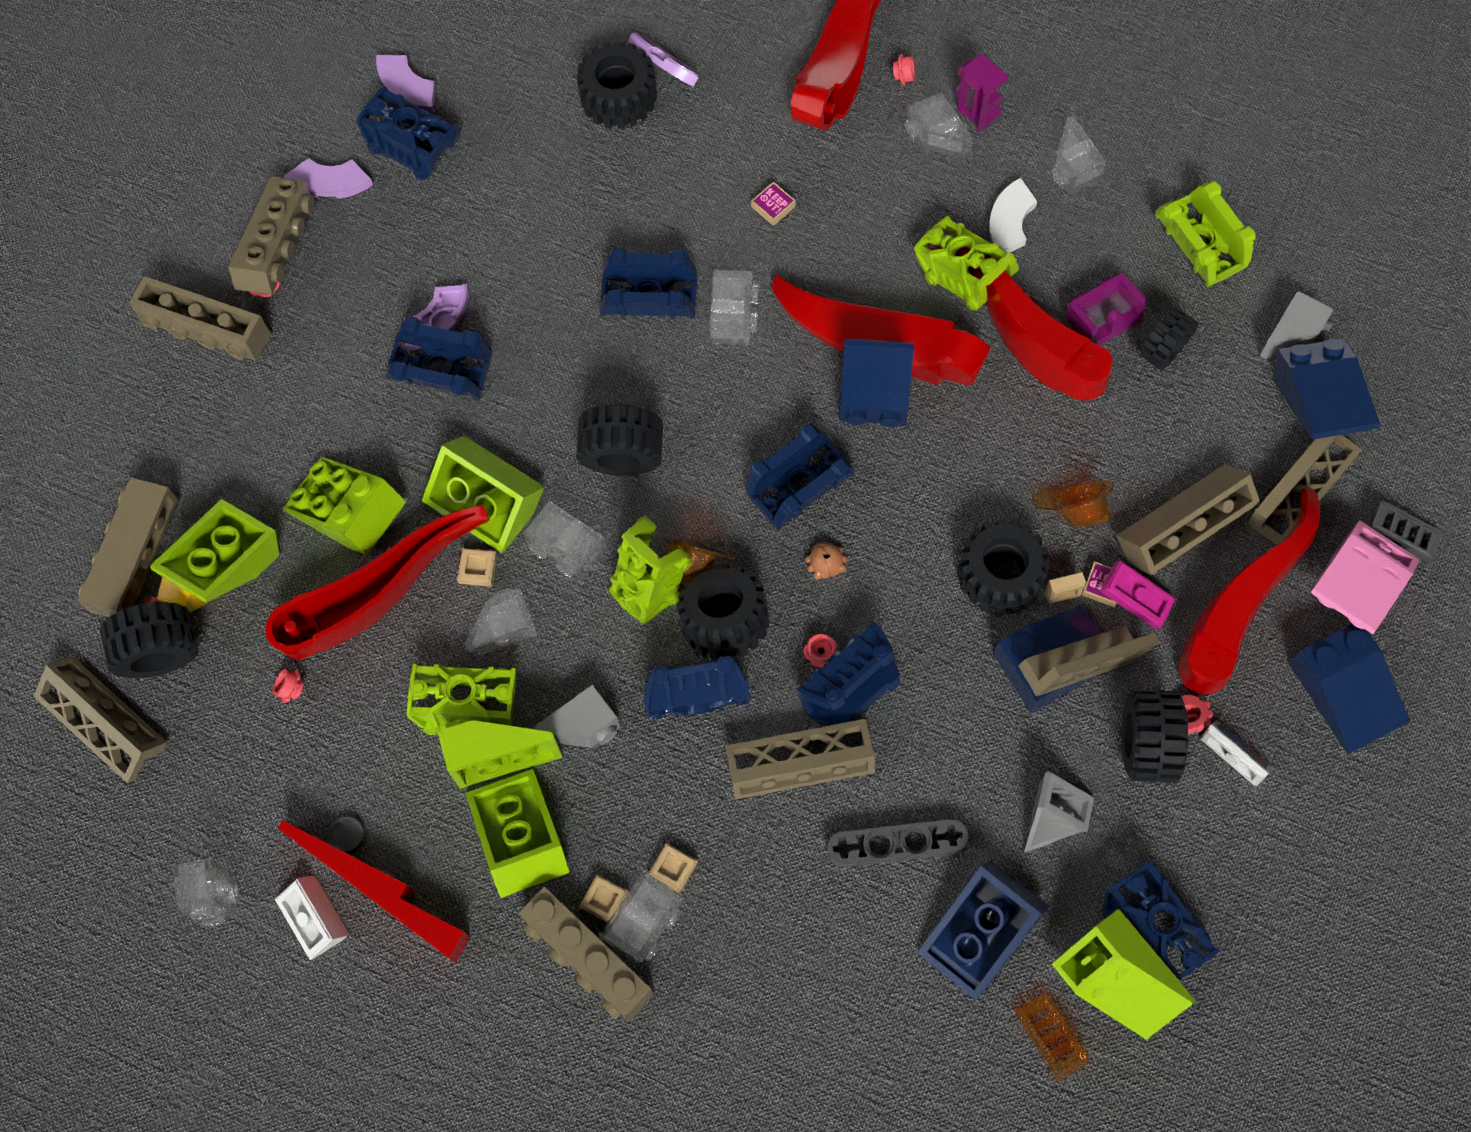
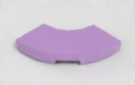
(664, 59)
(400, 79)
(331, 181)
(444, 309)

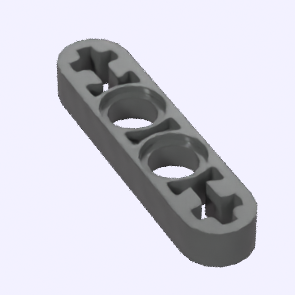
(896, 838)

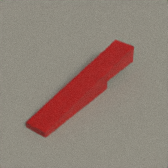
(385, 892)

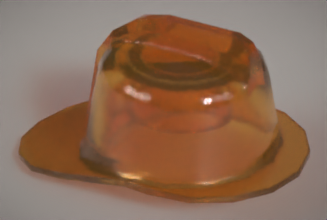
(1077, 503)
(700, 557)

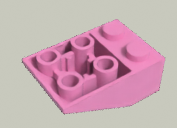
(1365, 577)

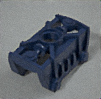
(399, 143)
(649, 273)
(444, 345)
(792, 463)
(851, 679)
(695, 689)
(1164, 900)

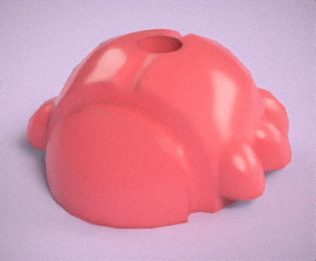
(1197, 713)

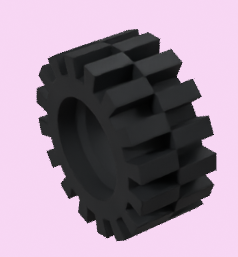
(1168, 338)

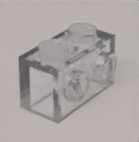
(732, 307)
(565, 541)
(205, 891)
(641, 919)

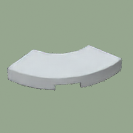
(1008, 216)

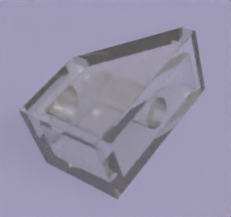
(938, 127)
(1077, 159)
(500, 623)

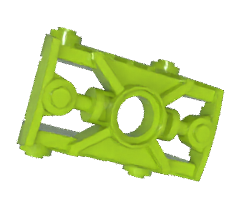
(1217, 224)
(952, 272)
(636, 590)
(450, 709)

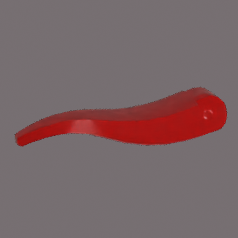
(836, 67)
(1042, 344)
(938, 347)
(357, 601)
(1220, 630)

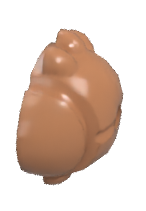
(825, 567)

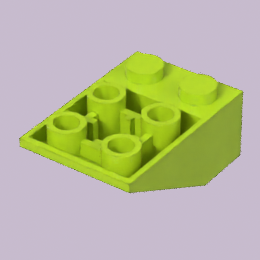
(345, 504)
(1123, 977)

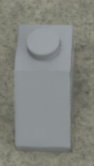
(1300, 324)
(582, 721)

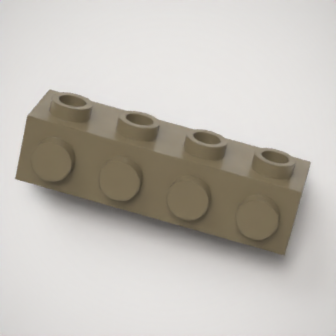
(271, 235)
(200, 319)
(1188, 519)
(128, 548)
(585, 953)

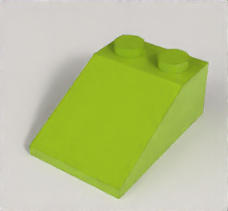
(218, 553)
(487, 750)
(517, 833)

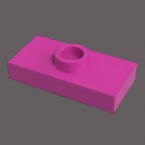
(1137, 594)

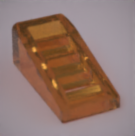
(1068, 1066)

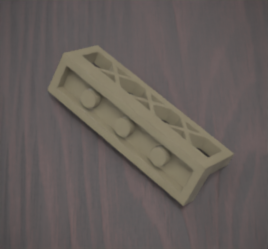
(1289, 483)
(1084, 659)
(99, 709)
(805, 770)

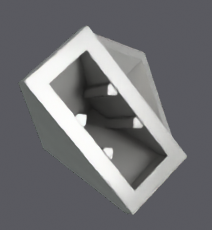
(1057, 812)

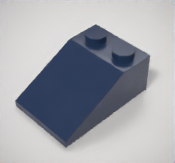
(876, 382)
(1325, 388)
(1039, 638)
(1351, 687)
(983, 929)

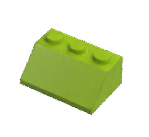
(473, 476)

